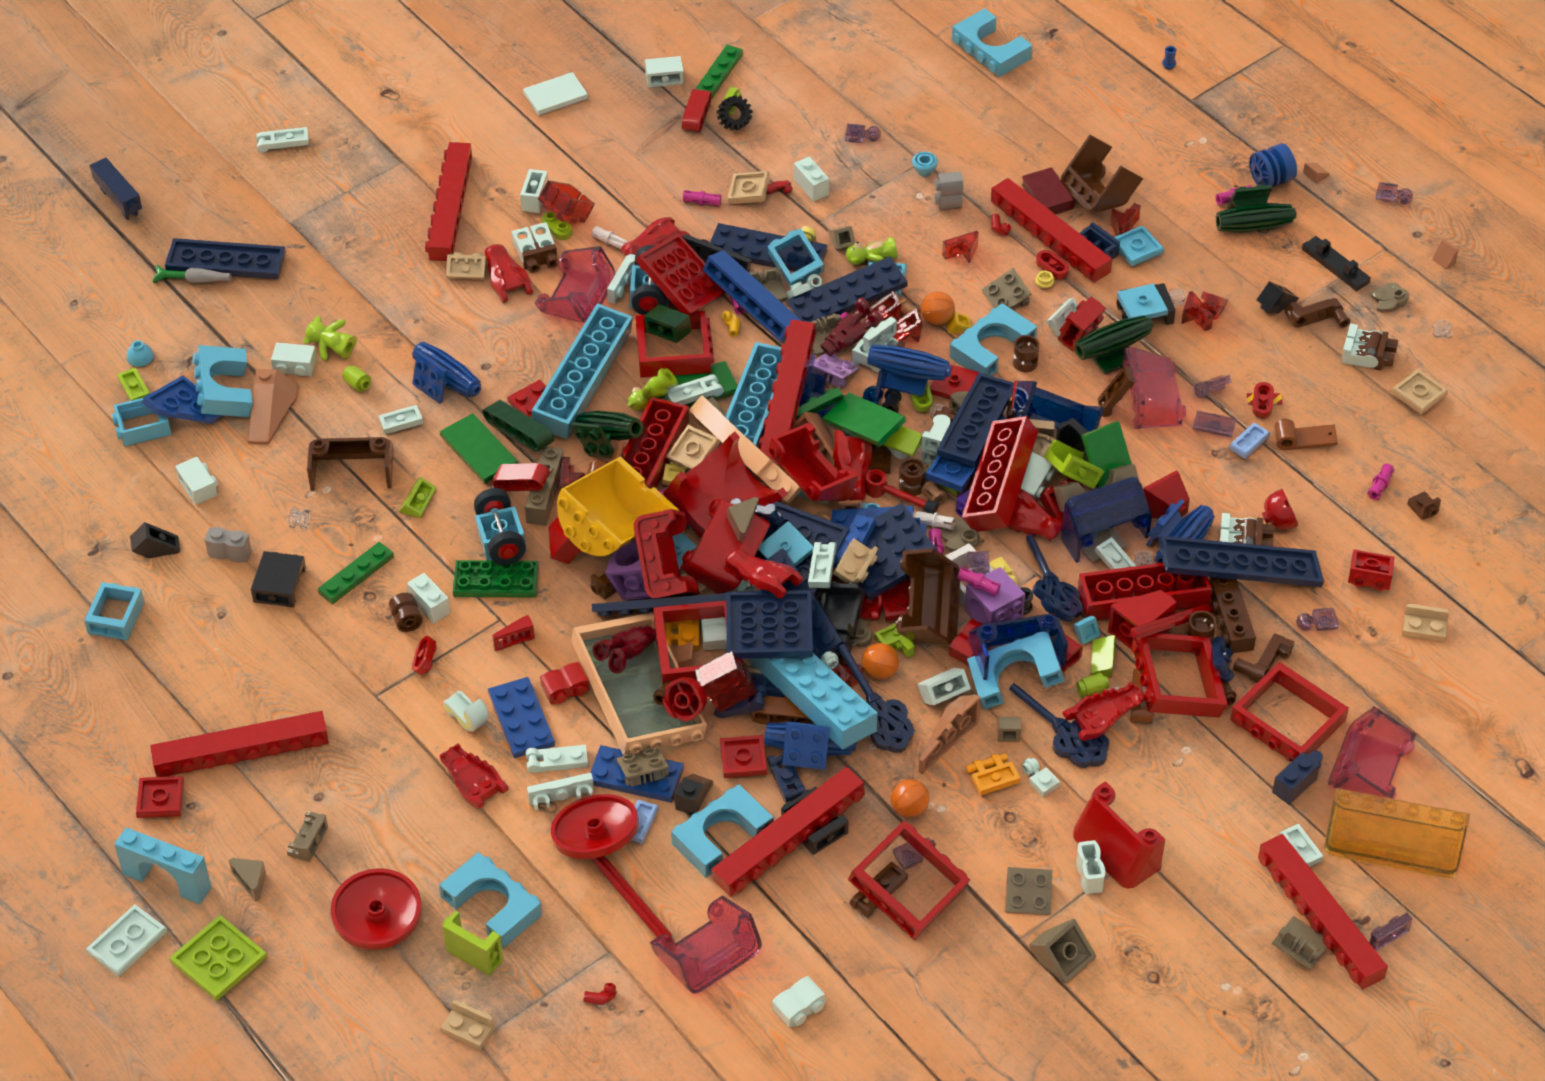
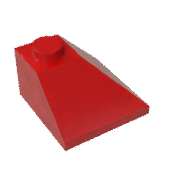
(1164, 493)

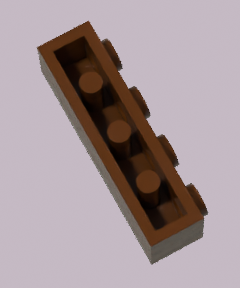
(1232, 614)

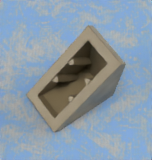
(741, 515)
(249, 874)

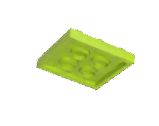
(218, 957)

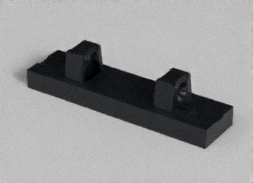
(705, 249)
(1336, 263)

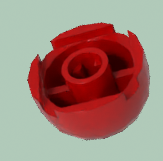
(1279, 512)
(685, 698)

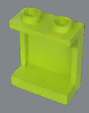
(1071, 463)
(479, 953)

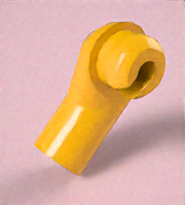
(731, 321)

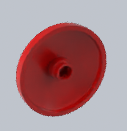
(594, 826)
(376, 908)

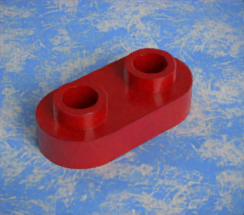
(1051, 262)
(1263, 401)
(423, 656)

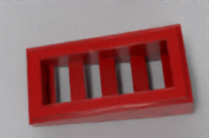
(513, 634)

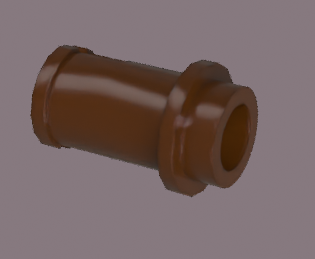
(660, 693)
(1230, 695)

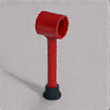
(877, 486)

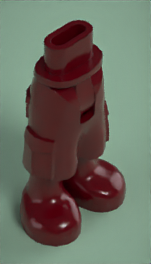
(849, 331)
(624, 646)

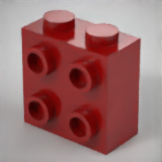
(1082, 322)

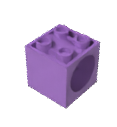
(626, 573)
(990, 609)

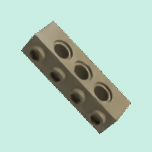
(540, 502)

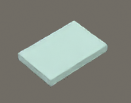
(555, 93)
(126, 940)

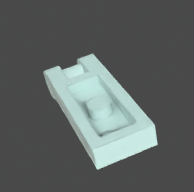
(282, 139)
(620, 279)
(694, 389)
(822, 565)
(556, 758)

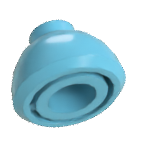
(924, 163)
(139, 354)

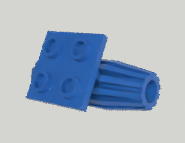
(908, 368)
(438, 369)
(1192, 526)
(804, 744)

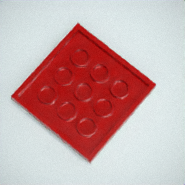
(680, 274)

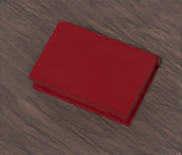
(1048, 190)

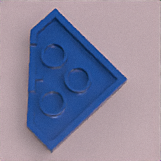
(179, 401)

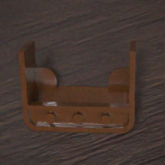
(1084, 176)
(350, 449)

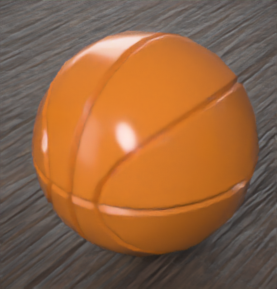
(937, 308)
(880, 661)
(909, 798)

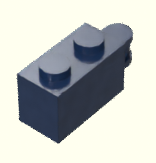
(1297, 776)

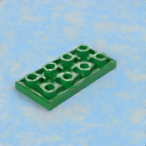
(723, 375)
(864, 419)
(477, 447)
(1106, 449)
(491, 579)

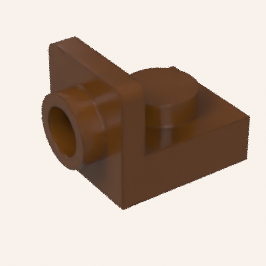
(1424, 505)
(602, 586)

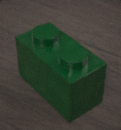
(667, 323)

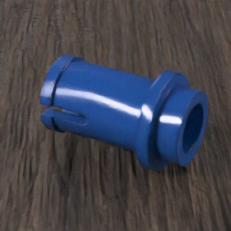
(1169, 59)

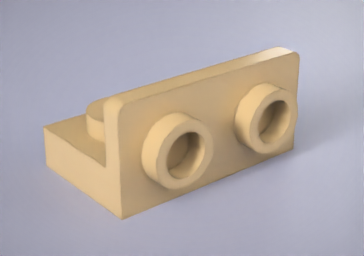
(466, 266)
(855, 562)
(1425, 622)
(468, 1025)

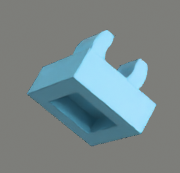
(1087, 630)

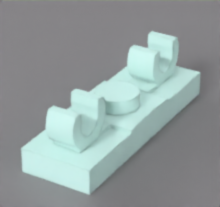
(560, 790)

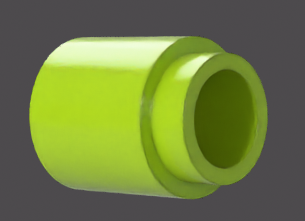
(356, 378)
(1092, 684)

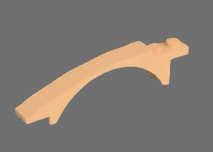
(751, 455)

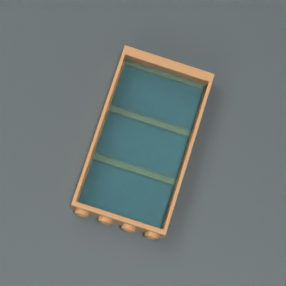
(629, 695)

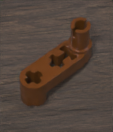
(1316, 312)
(1277, 646)

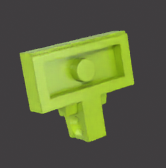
(894, 639)

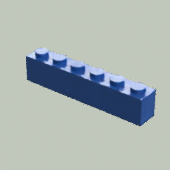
(749, 293)

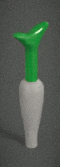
(192, 275)

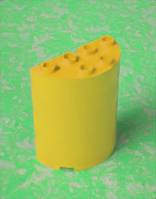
(603, 506)

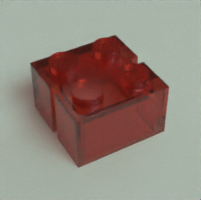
(565, 202)
(726, 681)

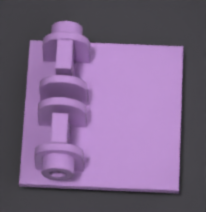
(834, 369)

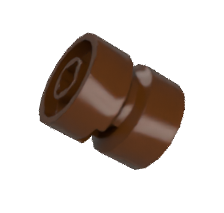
(1026, 353)
(912, 476)
(405, 612)
(1202, 624)

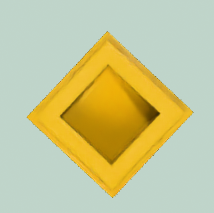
(958, 323)

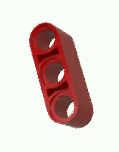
(696, 110)
(521, 477)

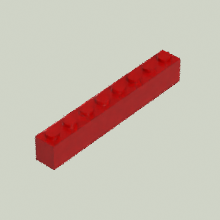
(449, 201)
(1051, 230)
(789, 383)
(239, 744)
(788, 832)
(1322, 911)

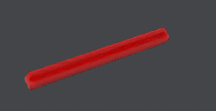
(1166, 622)
(631, 896)

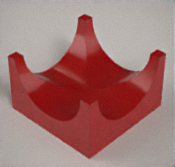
(717, 477)

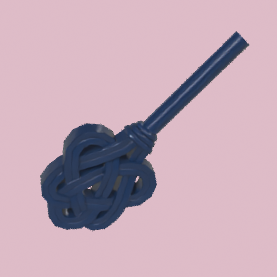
(1055, 596)
(890, 714)
(1079, 752)

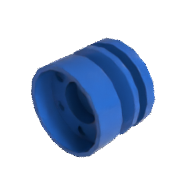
(1273, 165)

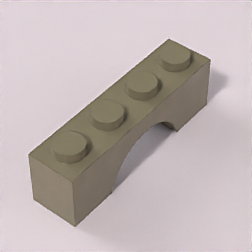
(1069, 490)

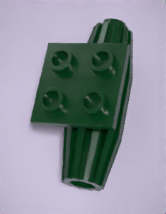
(1251, 212)
(1108, 342)
(599, 427)

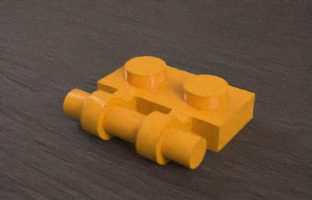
(687, 633)
(993, 778)

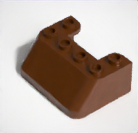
(932, 599)

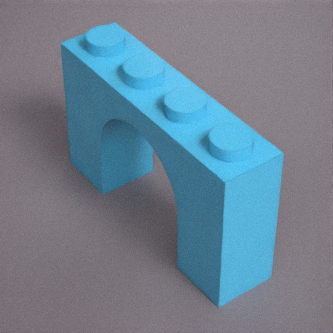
(996, 58)
(999, 322)
(212, 396)
(1034, 649)
(734, 807)
(139, 853)
(481, 875)

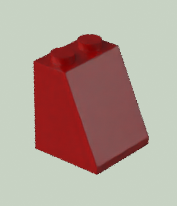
(1139, 611)

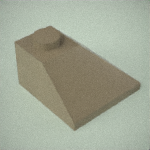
(1063, 950)

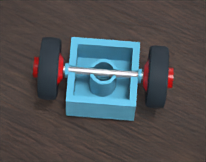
(643, 292)
(499, 527)

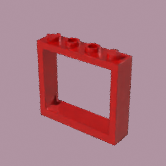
(677, 364)
(676, 614)
(1304, 690)
(1182, 705)
(887, 902)

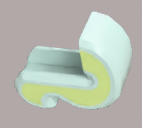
(468, 714)

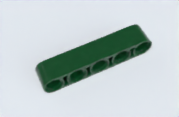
(518, 425)

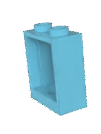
(802, 274)
(142, 433)
(113, 627)

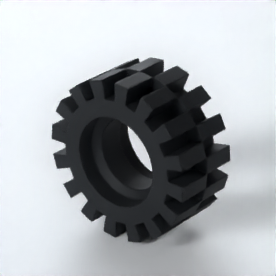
(724, 113)

